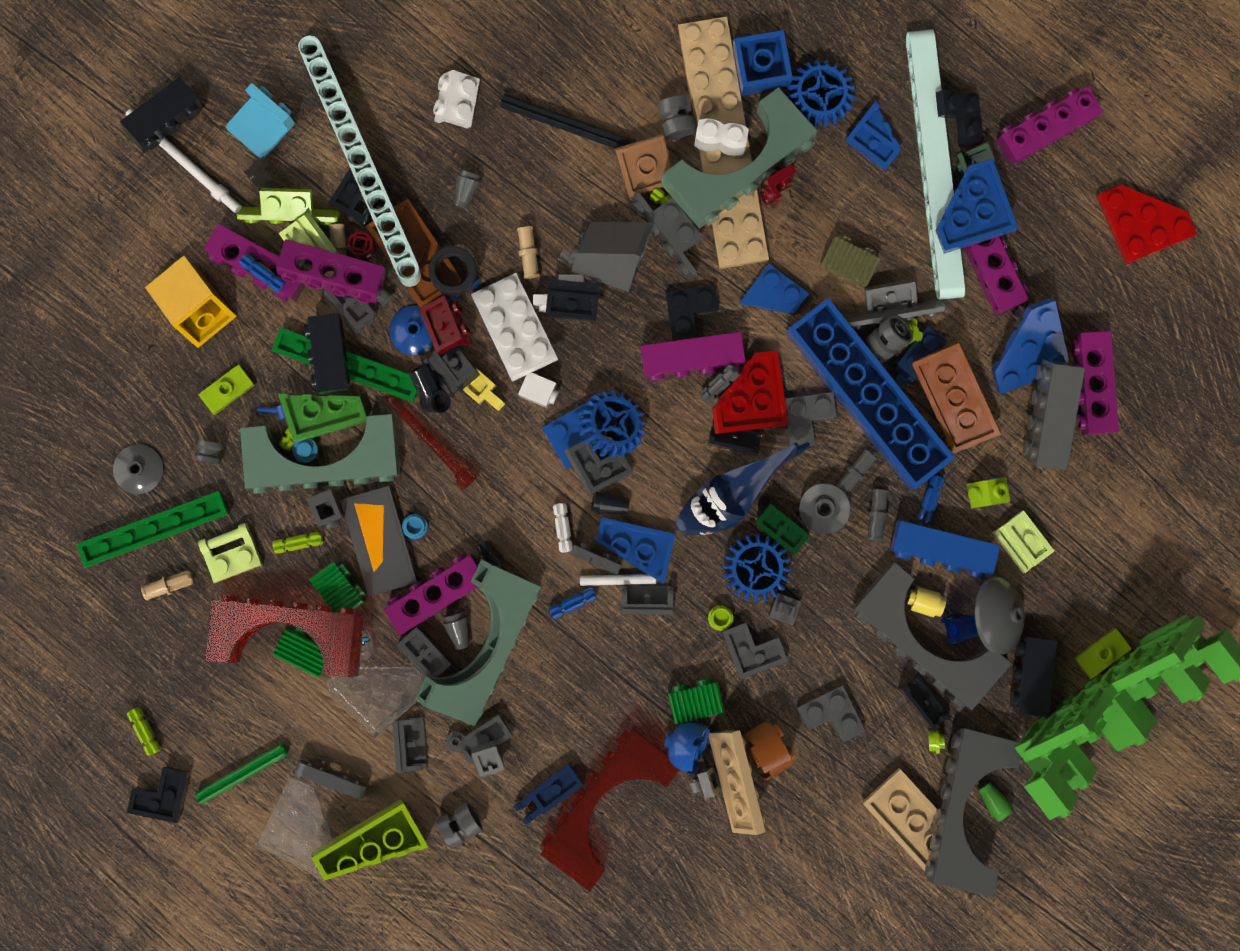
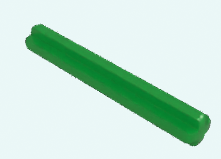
(241, 773)

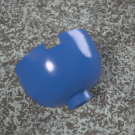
(687, 745)

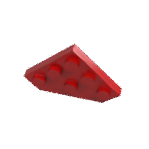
(1142, 222)
(754, 398)

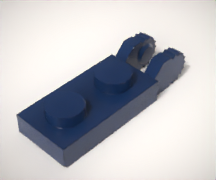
(551, 792)

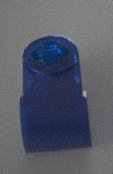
(960, 627)

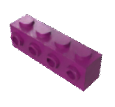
(1049, 126)
(692, 355)

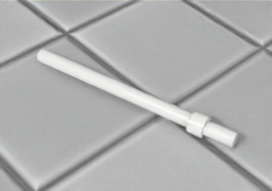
(219, 192)

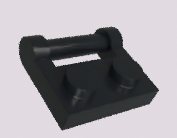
(348, 197)

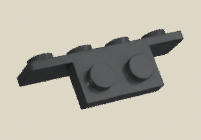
(673, 229)
(893, 299)

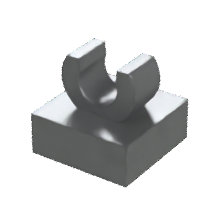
(785, 609)
(706, 782)

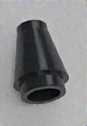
(608, 503)

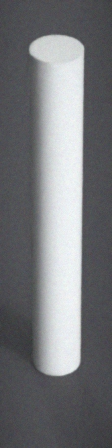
(625, 579)

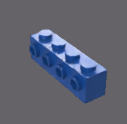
(944, 548)

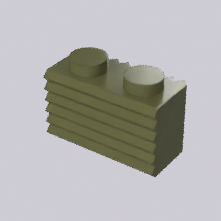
(850, 261)

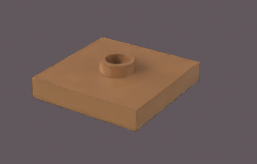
(643, 164)

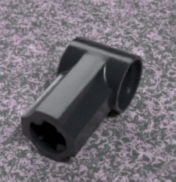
(428, 388)

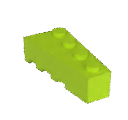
(374, 840)

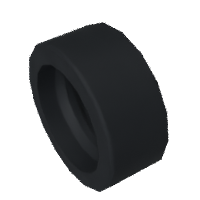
(439, 256)

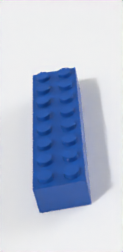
(869, 395)

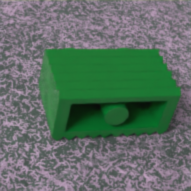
(337, 588)
(300, 651)
(695, 701)

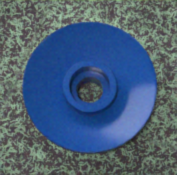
(403, 340)

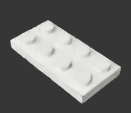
(514, 327)

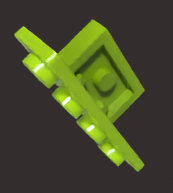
(286, 205)

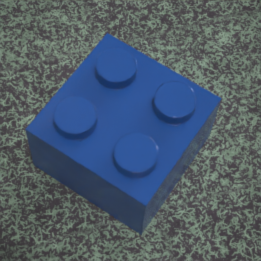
(762, 62)

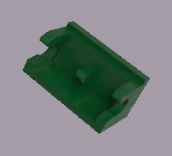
(782, 529)

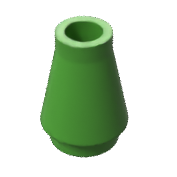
(996, 802)

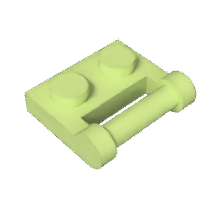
(234, 560)

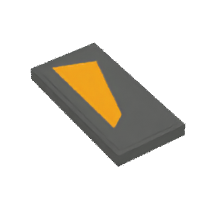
(379, 541)

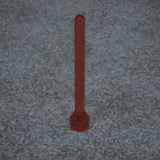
(462, 475)

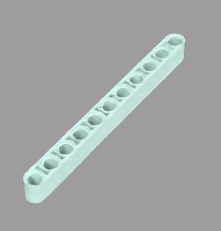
(353, 150)
(933, 158)

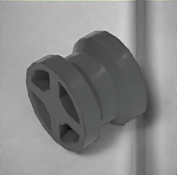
(208, 452)

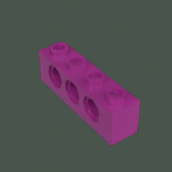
(224, 240)
(296, 254)
(989, 276)
(1103, 371)
(405, 621)

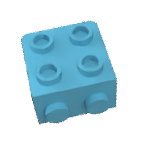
(260, 122)

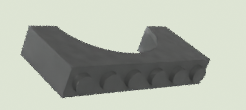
(884, 609)
(951, 858)

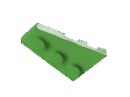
(318, 415)

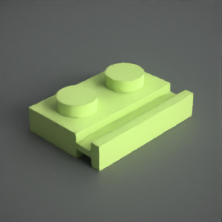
(307, 232)
(1023, 541)

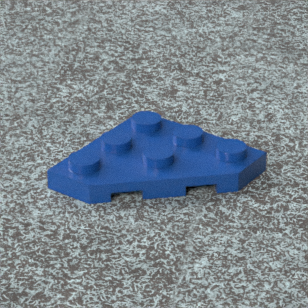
(976, 210)
(1035, 339)

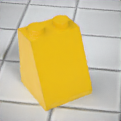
(190, 302)

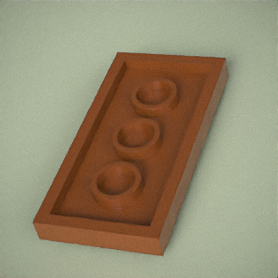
(423, 247)
(956, 397)

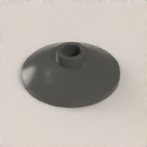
(150, 469)
(821, 521)

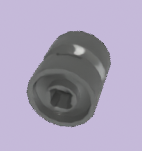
(676, 112)
(889, 338)
(467, 821)

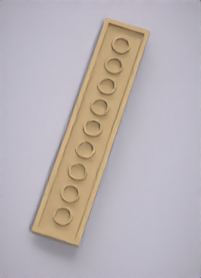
(717, 96)

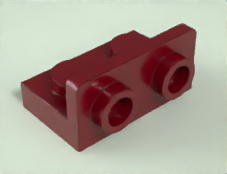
(775, 185)
(445, 324)

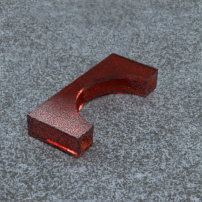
(334, 632)
(570, 844)

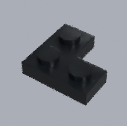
(966, 111)
(683, 306)
(165, 802)

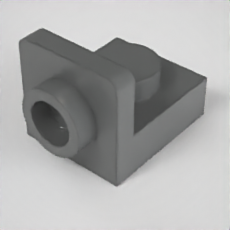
(487, 758)

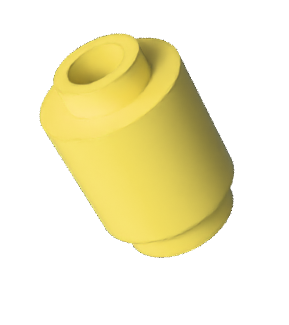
(926, 602)

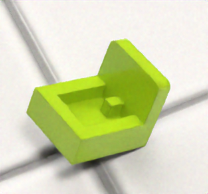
(988, 492)

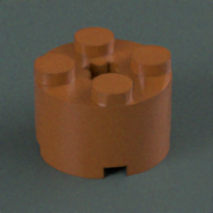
(767, 750)

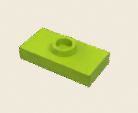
(226, 389)
(1102, 653)

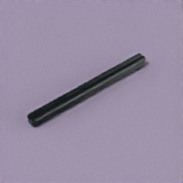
(564, 122)

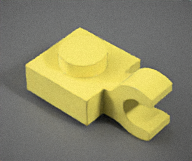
(482, 389)

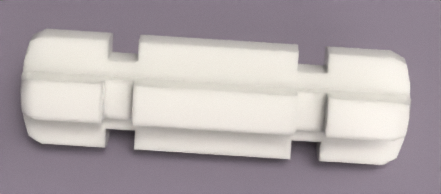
(562, 527)

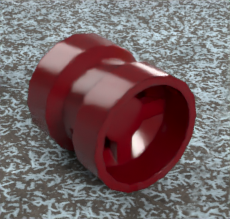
(365, 249)

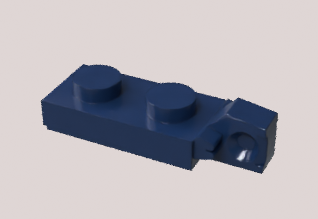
(930, 343)

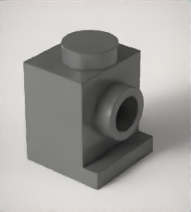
(320, 502)

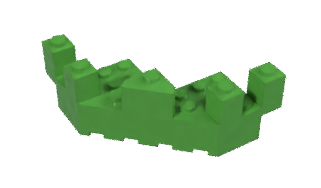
(1114, 707)

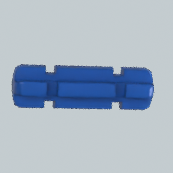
(262, 273)
(931, 499)
(572, 603)

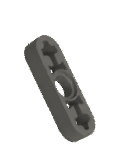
(330, 779)

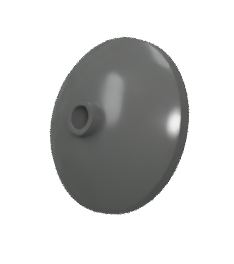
(999, 615)

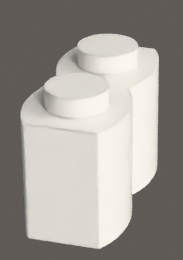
(715, 136)

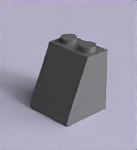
(611, 252)

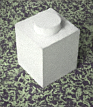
(538, 390)

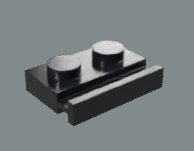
(572, 300)
(452, 370)

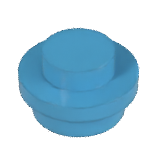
(305, 450)
(415, 526)

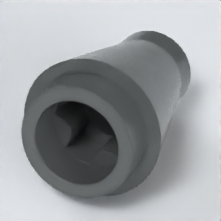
(465, 188)
(457, 629)

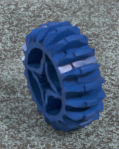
(820, 72)
(621, 441)
(777, 575)

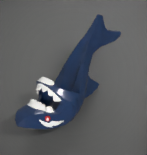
(729, 496)

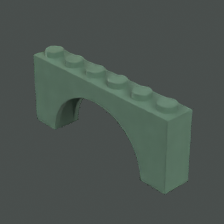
(707, 195)
(269, 468)
(467, 691)

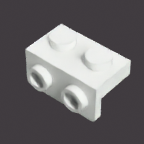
(456, 98)

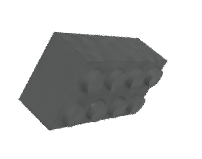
(1053, 414)

